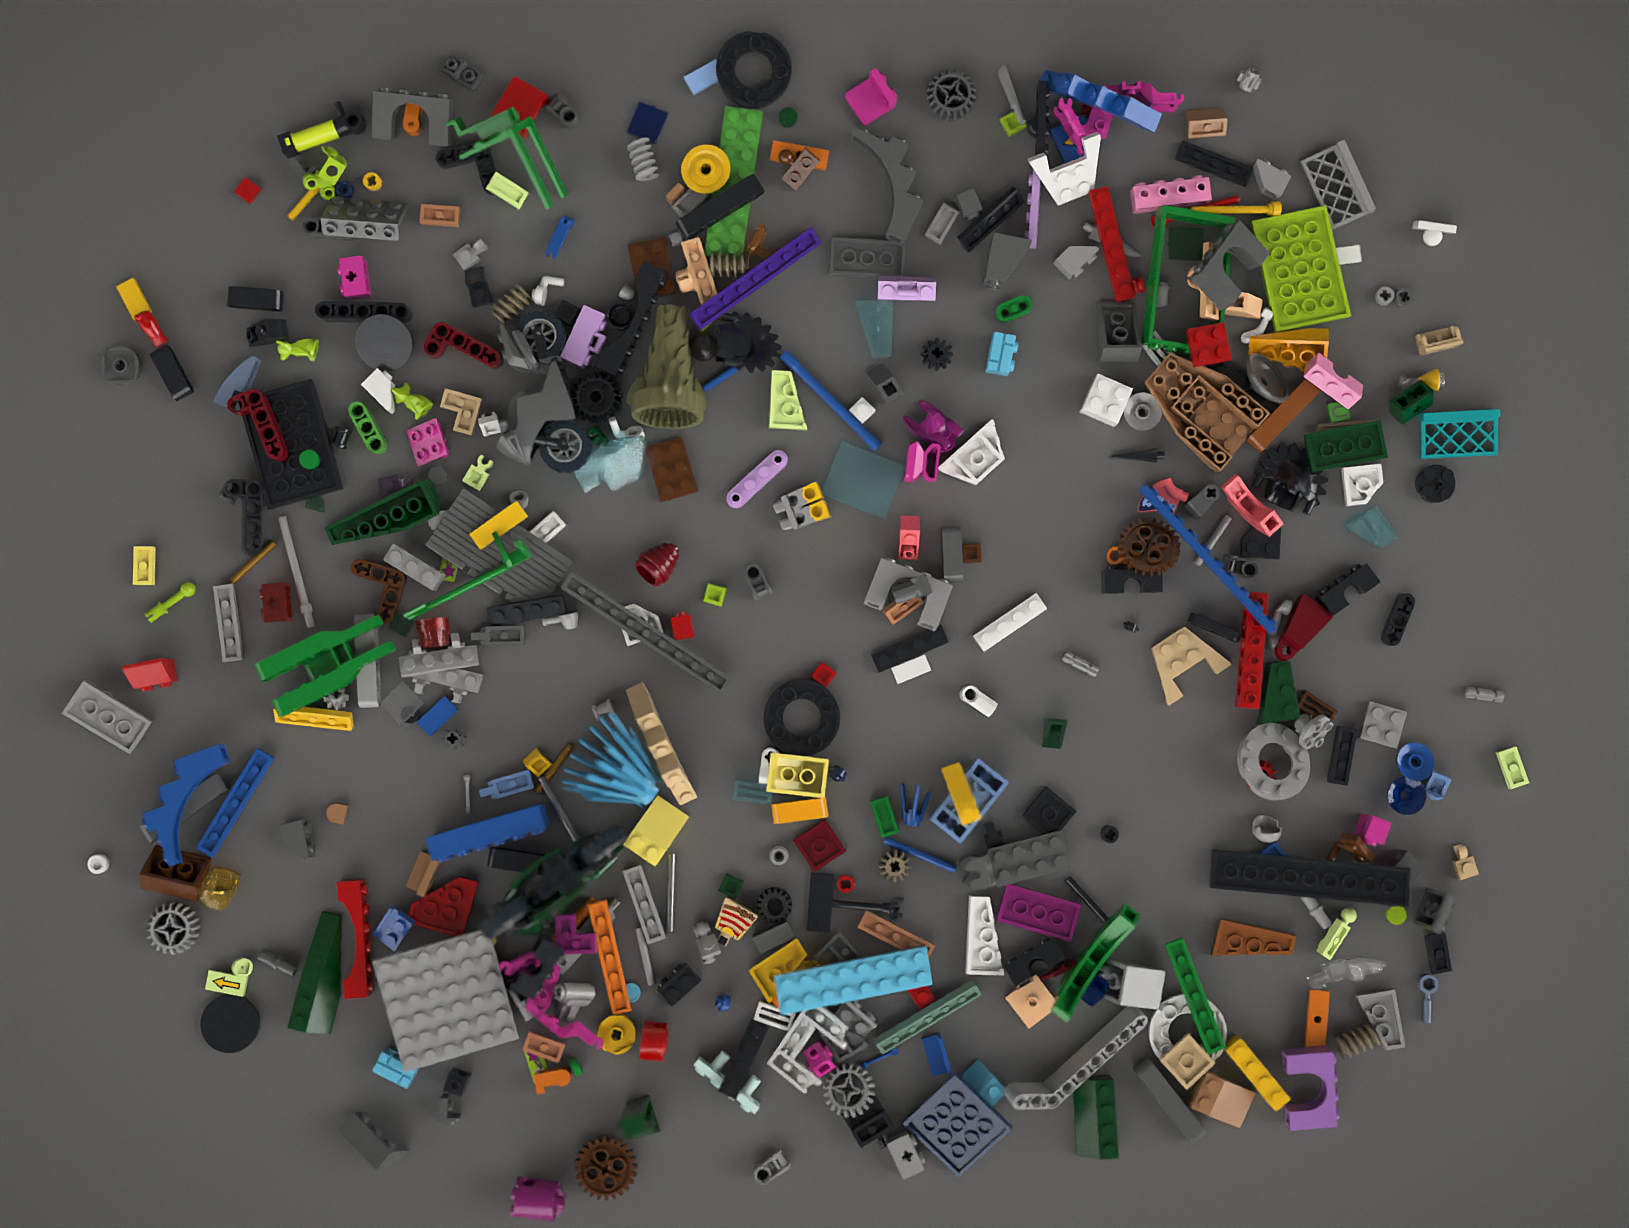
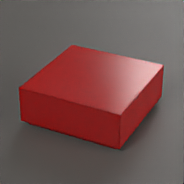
(247, 190)
(823, 674)

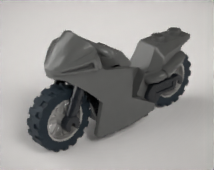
(546, 402)

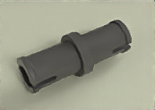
(278, 963)

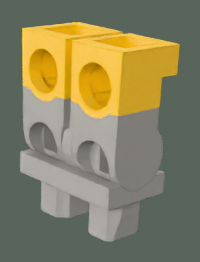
(796, 509)

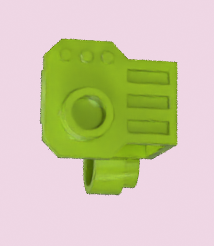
(321, 178)

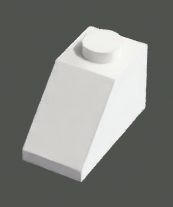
(380, 387)

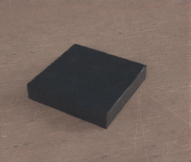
(1049, 812)

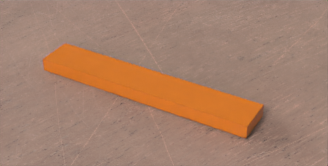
(609, 956)

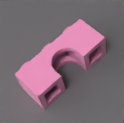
(1321, 373)

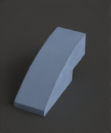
(238, 381)

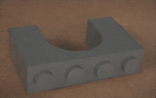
(388, 102)
(1210, 274)

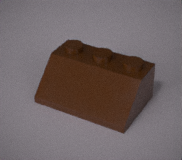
(175, 880)

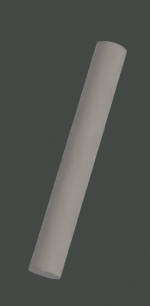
(1215, 536)
(645, 956)

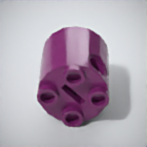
(537, 1199)

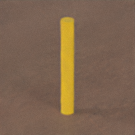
(302, 203)

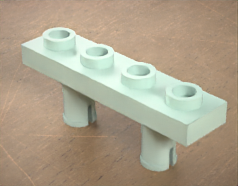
(713, 1071)

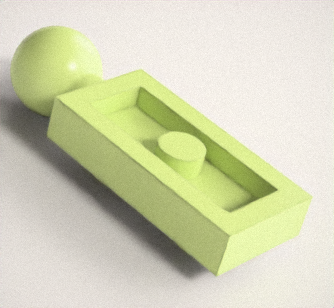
(1336, 933)

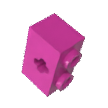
(360, 285)
(1372, 829)

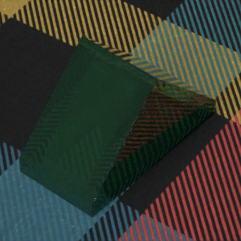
(1053, 732)

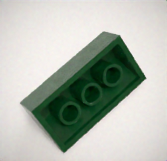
(1096, 1118)

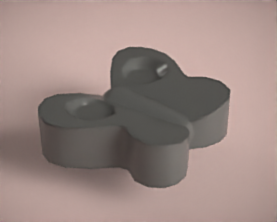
(231, 501)

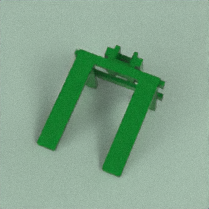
(509, 125)

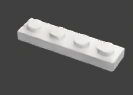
(1009, 622)

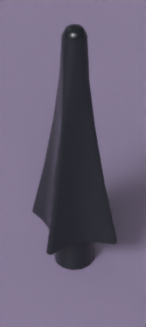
(1147, 455)

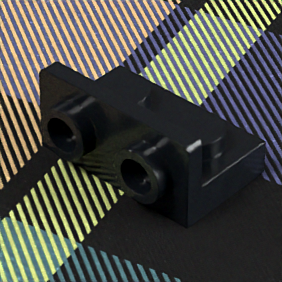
(678, 985)

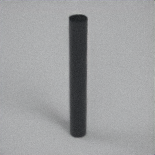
(1085, 897)

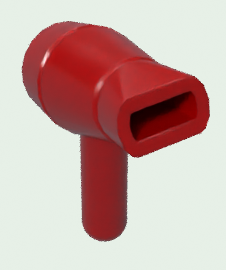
(150, 327)

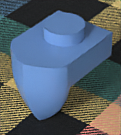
(1437, 785)

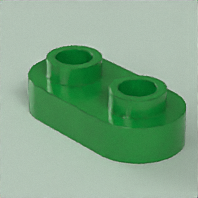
(1013, 309)

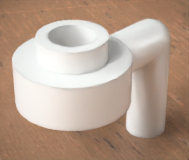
(540, 293)
(631, 431)

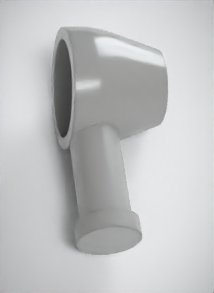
(568, 620)

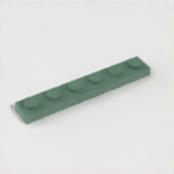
(927, 1017)

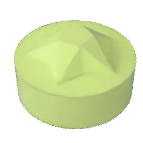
(242, 967)

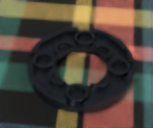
(747, 43)
(782, 737)

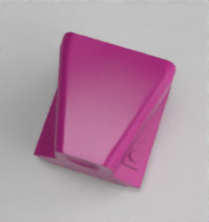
(922, 463)

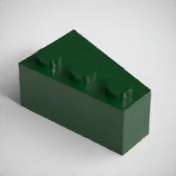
(1278, 694)

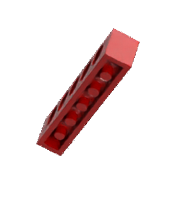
(1251, 656)

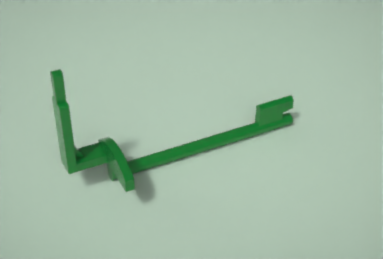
(509, 561)

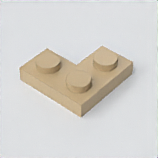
(467, 408)

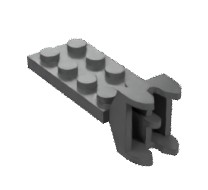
(1016, 861)

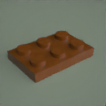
(656, 254)
(671, 469)

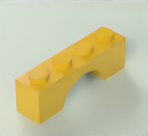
(1256, 1072)

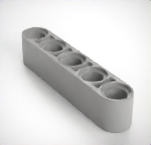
(369, 677)

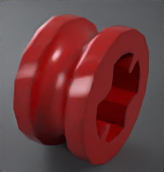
(1138, 285)
(847, 889)

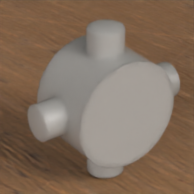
(676, 239)

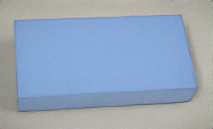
(702, 77)

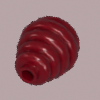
(657, 563)

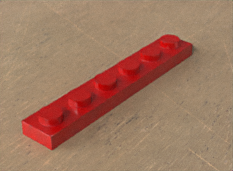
(1111, 244)

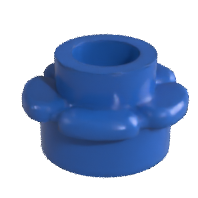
(723, 1002)

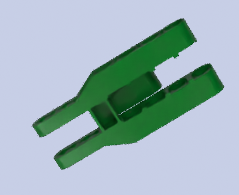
(326, 672)

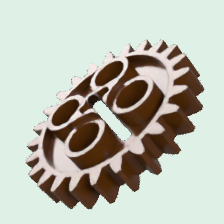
(1165, 554)
(597, 1183)

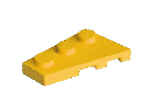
(782, 961)

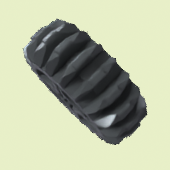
(957, 98)

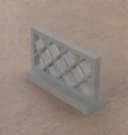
(1353, 177)

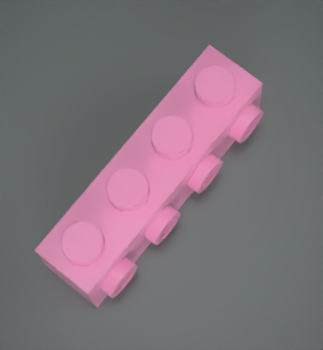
(1177, 193)

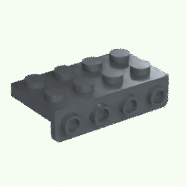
(363, 218)

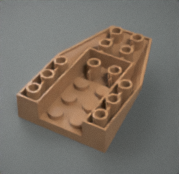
(1205, 409)

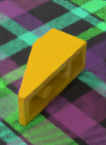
(961, 793)

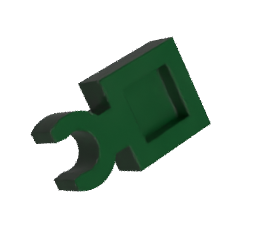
(597, 436)

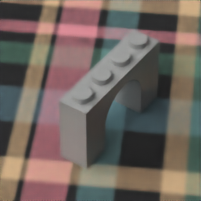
(890, 573)

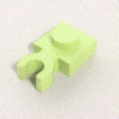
(476, 475)

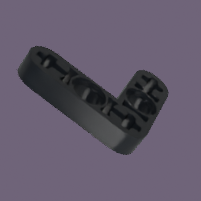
(471, 158)

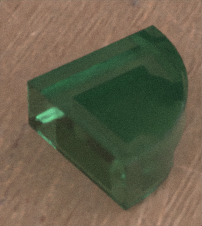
(315, 504)

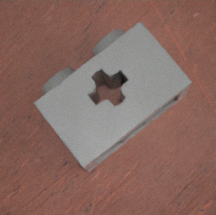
(906, 1165)

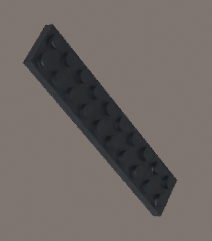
(1310, 878)

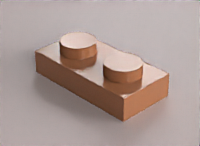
(439, 215)
(896, 612)
(544, 1046)

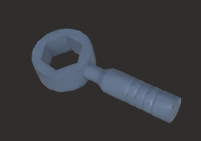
(1427, 1001)

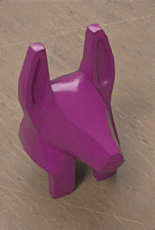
(935, 427)

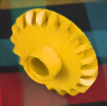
(705, 157)

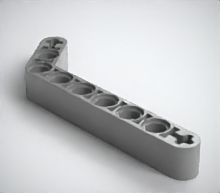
(1080, 1066)

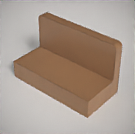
(1206, 122)
(423, 874)

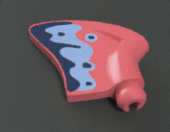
(1167, 492)

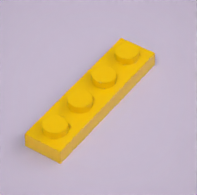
(318, 718)

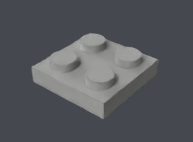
(1382, 724)

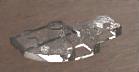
(1352, 967)

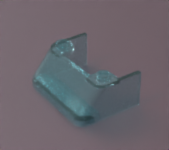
(613, 464)

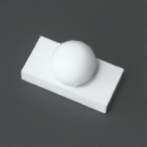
(1434, 231)

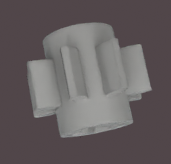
(1249, 79)
(336, 699)

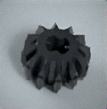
(932, 358)

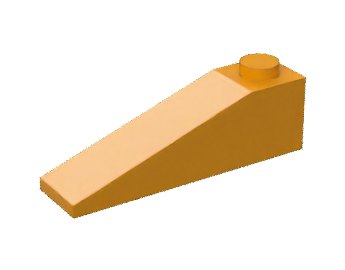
(1291, 347)

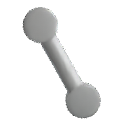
(1283, 608)

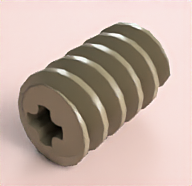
(729, 265)
(510, 304)
(1356, 1041)

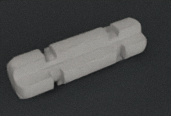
(1080, 664)
(1484, 694)

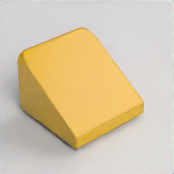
(537, 762)

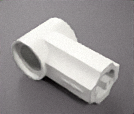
(979, 701)

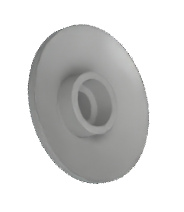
(1147, 403)

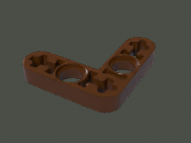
(390, 586)

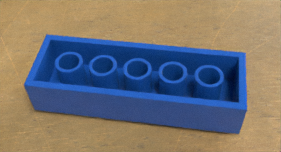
(492, 830)

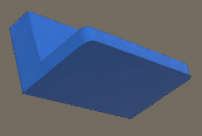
(936, 1054)

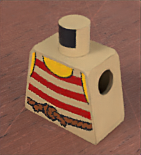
(734, 920)

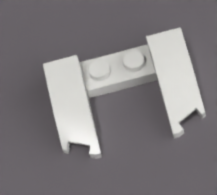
(784, 1057)

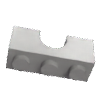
(414, 567)

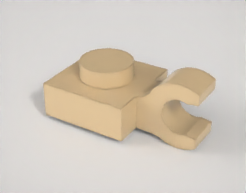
(1464, 865)

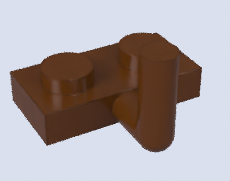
(1354, 845)

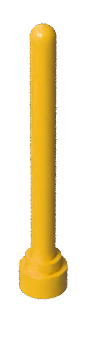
(1272, 209)

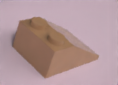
(1221, 1098)

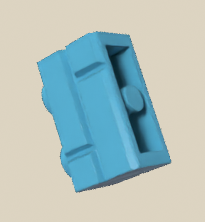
(1000, 354)
(391, 1068)

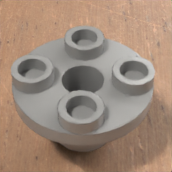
(1312, 730)

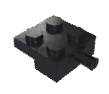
(870, 1124)

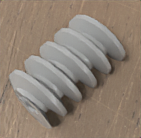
(641, 160)

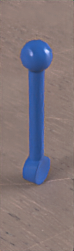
(894, 1051)

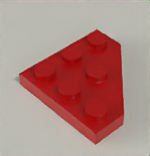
(446, 908)

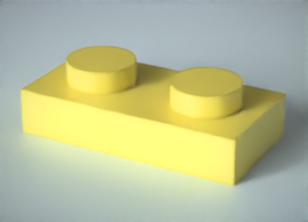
(144, 565)

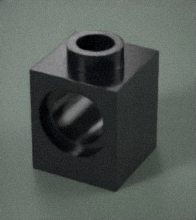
(457, 1082)

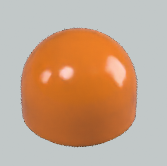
(1109, 556)

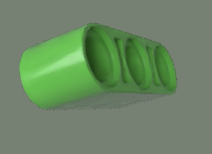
(361, 421)

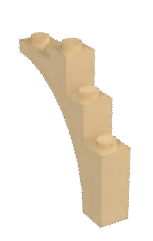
(659, 744)

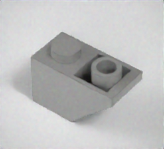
(1269, 179)
(1074, 258)

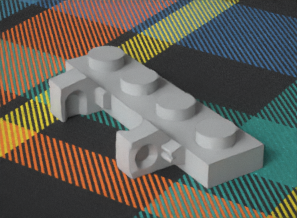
(426, 662)
(458, 679)

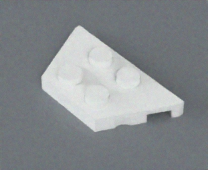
(976, 456)

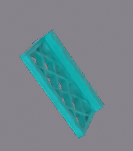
(1457, 417)

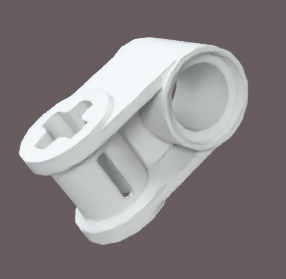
(764, 768)

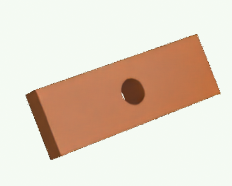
(778, 146)
(1317, 1006)

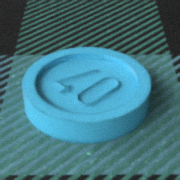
(633, 991)

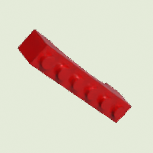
(353, 896)

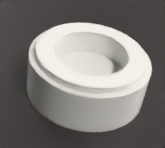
(98, 863)

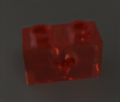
(278, 613)

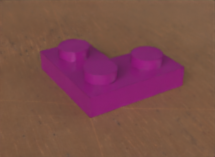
(571, 940)

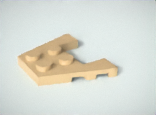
(1180, 653)

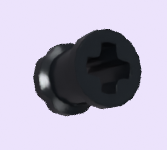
(340, 437)

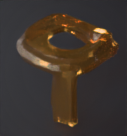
(754, 246)

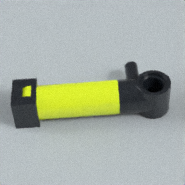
(322, 133)

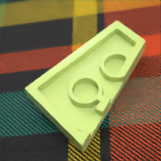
(784, 404)

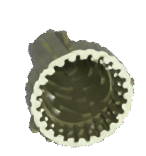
(667, 392)

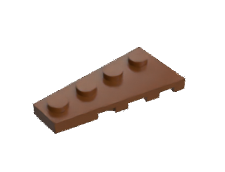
(1240, 938)

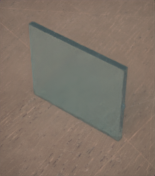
(863, 480)

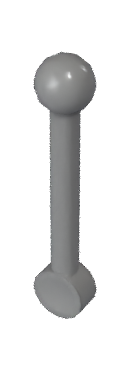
(467, 777)

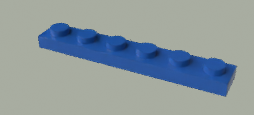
(235, 802)

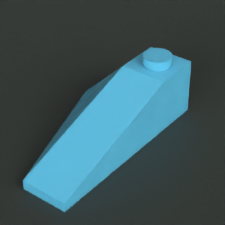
(984, 1082)

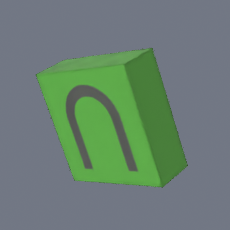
(1337, 412)

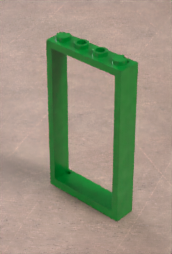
(1184, 215)

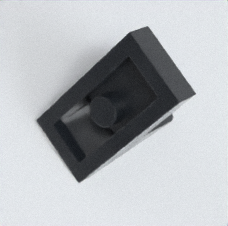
(478, 287)

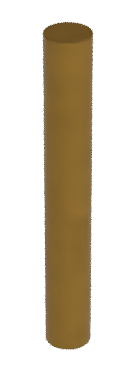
(252, 562)
(555, 766)

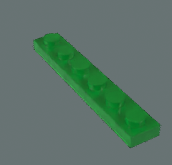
(1194, 995)

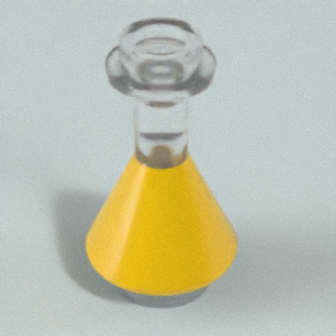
(1433, 379)

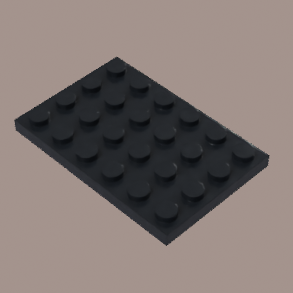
(303, 429)

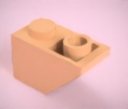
(1246, 306)

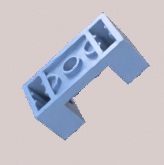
(985, 788)

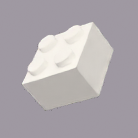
(1106, 400)

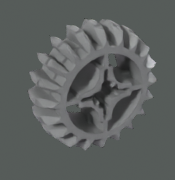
(171, 943)
(849, 1081)

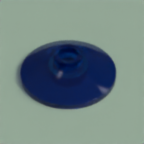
(1415, 796)

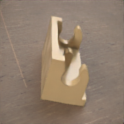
(1438, 340)

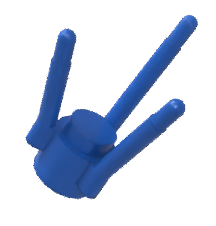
(913, 816)

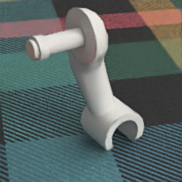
(1267, 315)

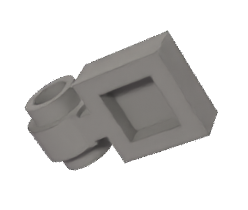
(707, 944)

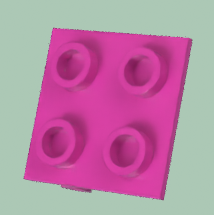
(428, 442)

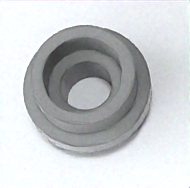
(776, 861)

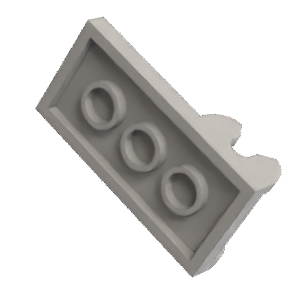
(107, 716)

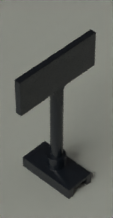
(822, 902)

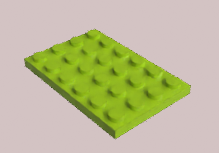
(1302, 269)

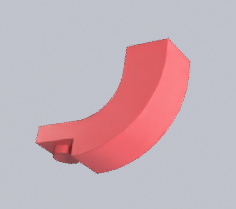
(1250, 508)

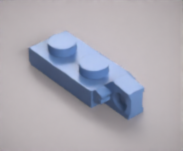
(508, 785)

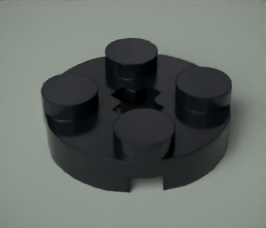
(1444, 477)

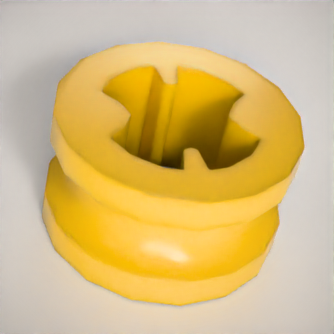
(366, 183)

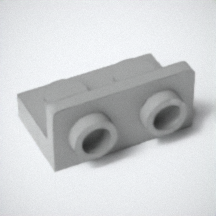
(855, 1018)

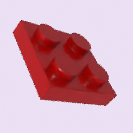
(1208, 345)

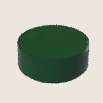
(788, 117)

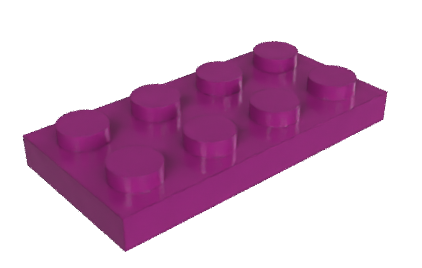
(1038, 912)

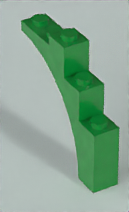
(1092, 958)

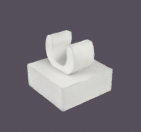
(489, 424)

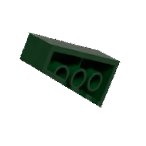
(638, 1119)

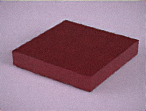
(819, 845)

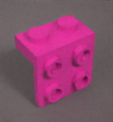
(871, 98)

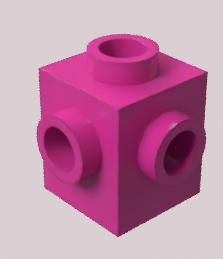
(819, 1059)

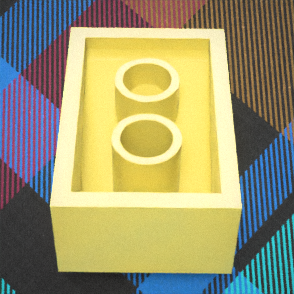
(797, 775)
(656, 830)

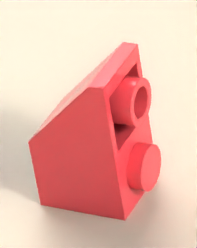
(909, 537)

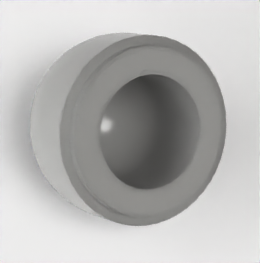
(523, 502)

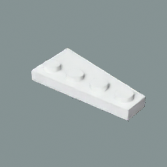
(982, 946)

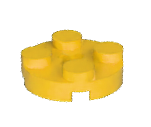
(627, 1036)

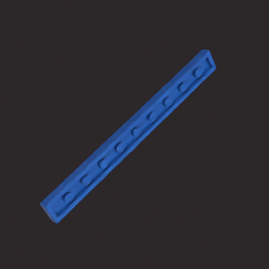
(1214, 564)

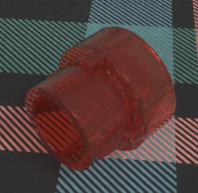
(433, 632)

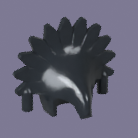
(746, 343)
(1290, 479)

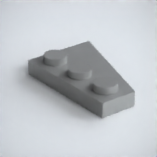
(1384, 1016)

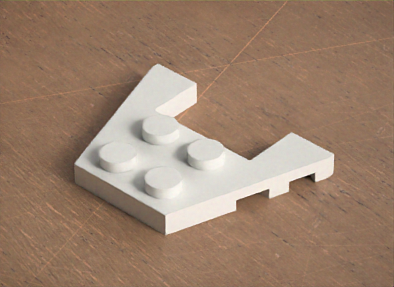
(1072, 178)

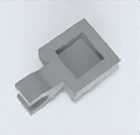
(468, 255)

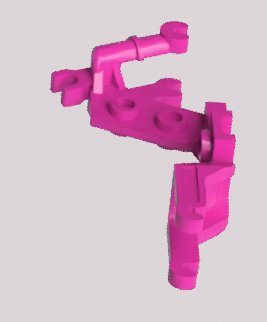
(1100, 121)
(541, 1002)

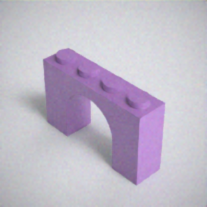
(1322, 1110)

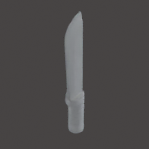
(1006, 82)

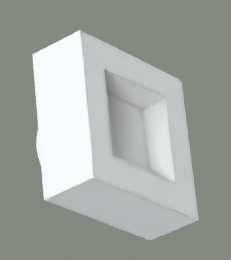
(862, 410)

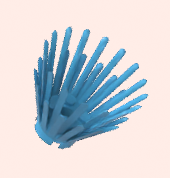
(633, 780)

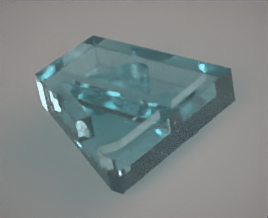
(1373, 527)

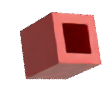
(682, 626)

